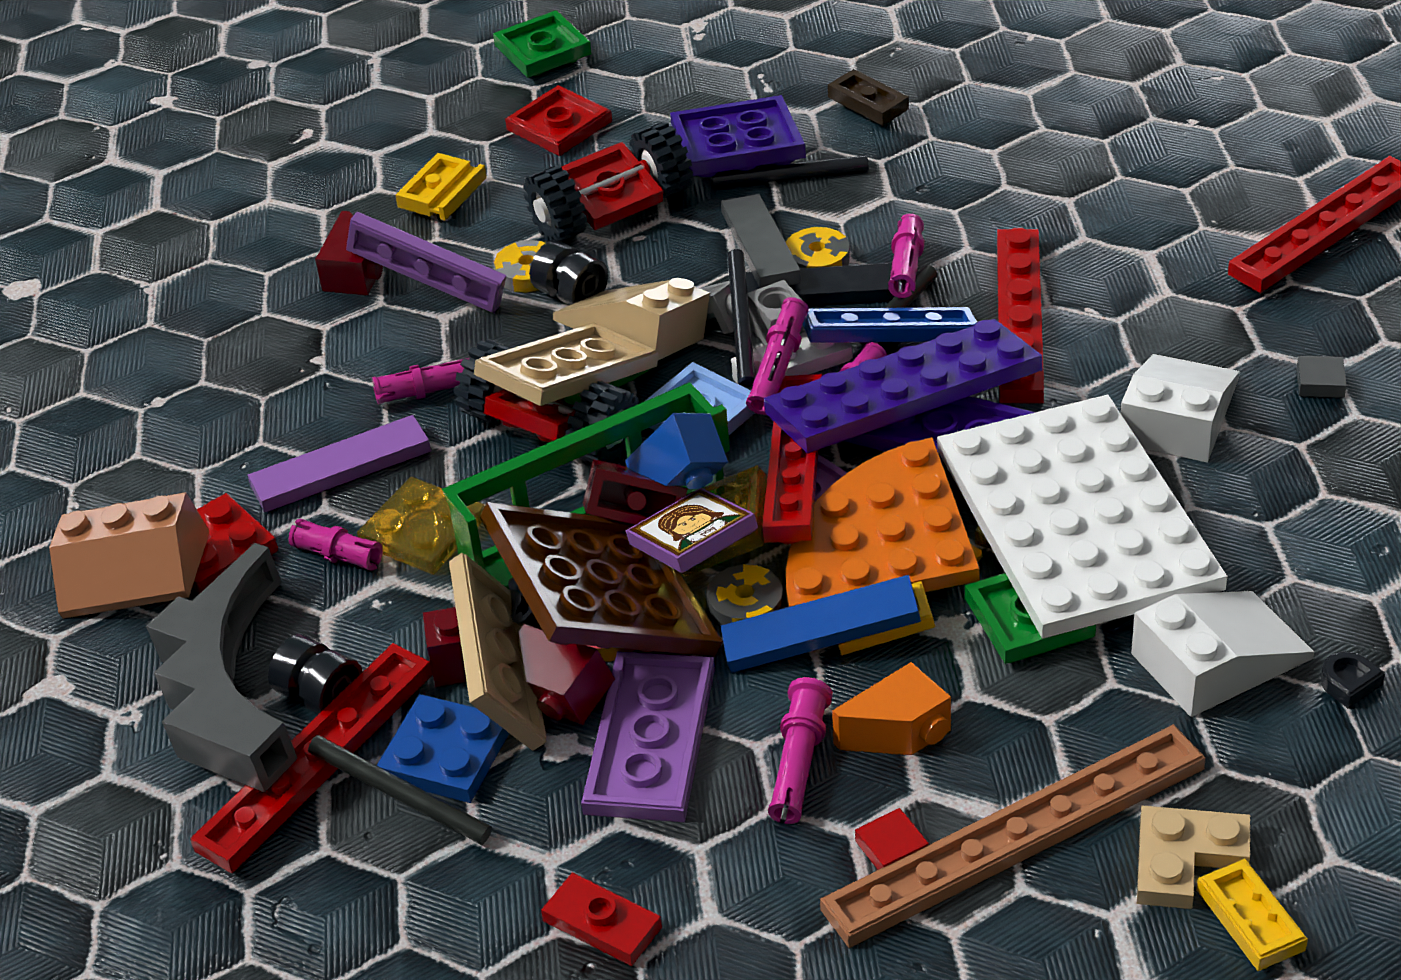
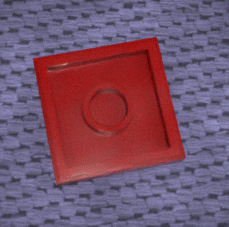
(558, 120)

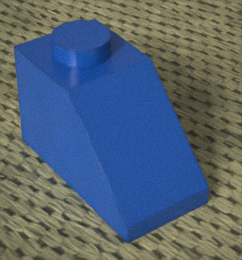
(681, 452)

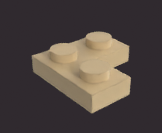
(1176, 842)

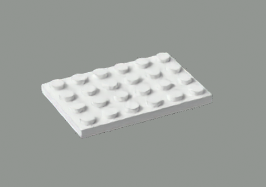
(1078, 515)

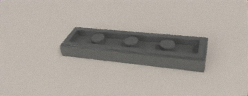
(760, 241)

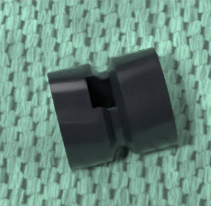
(567, 272)
(311, 672)

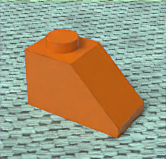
(894, 715)

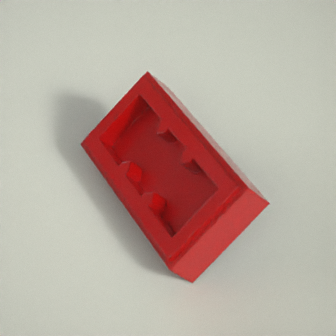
(601, 919)

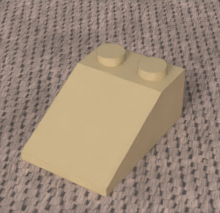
(655, 314)

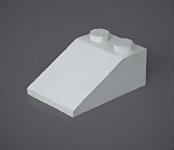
(1178, 405)
(1214, 646)

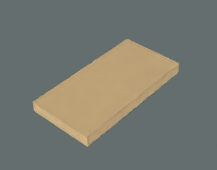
(565, 363)
(494, 653)

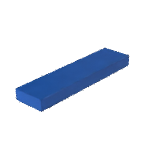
(885, 324)
(820, 623)

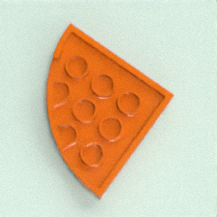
(884, 524)

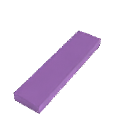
(425, 262)
(339, 463)

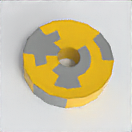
(516, 263)

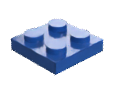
(444, 748)

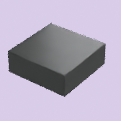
(1321, 376)

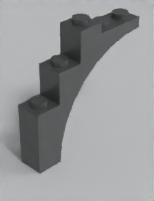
(199, 650)

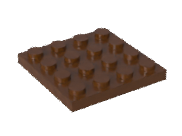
(595, 585)

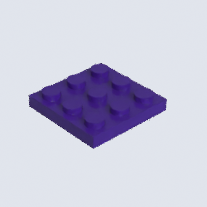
(739, 135)

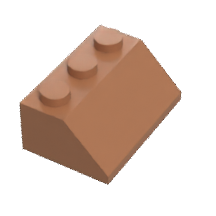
(126, 554)

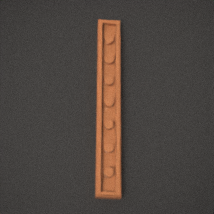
(1010, 835)

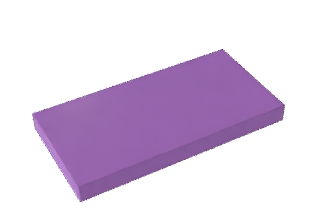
(649, 737)

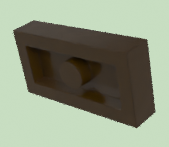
(868, 97)

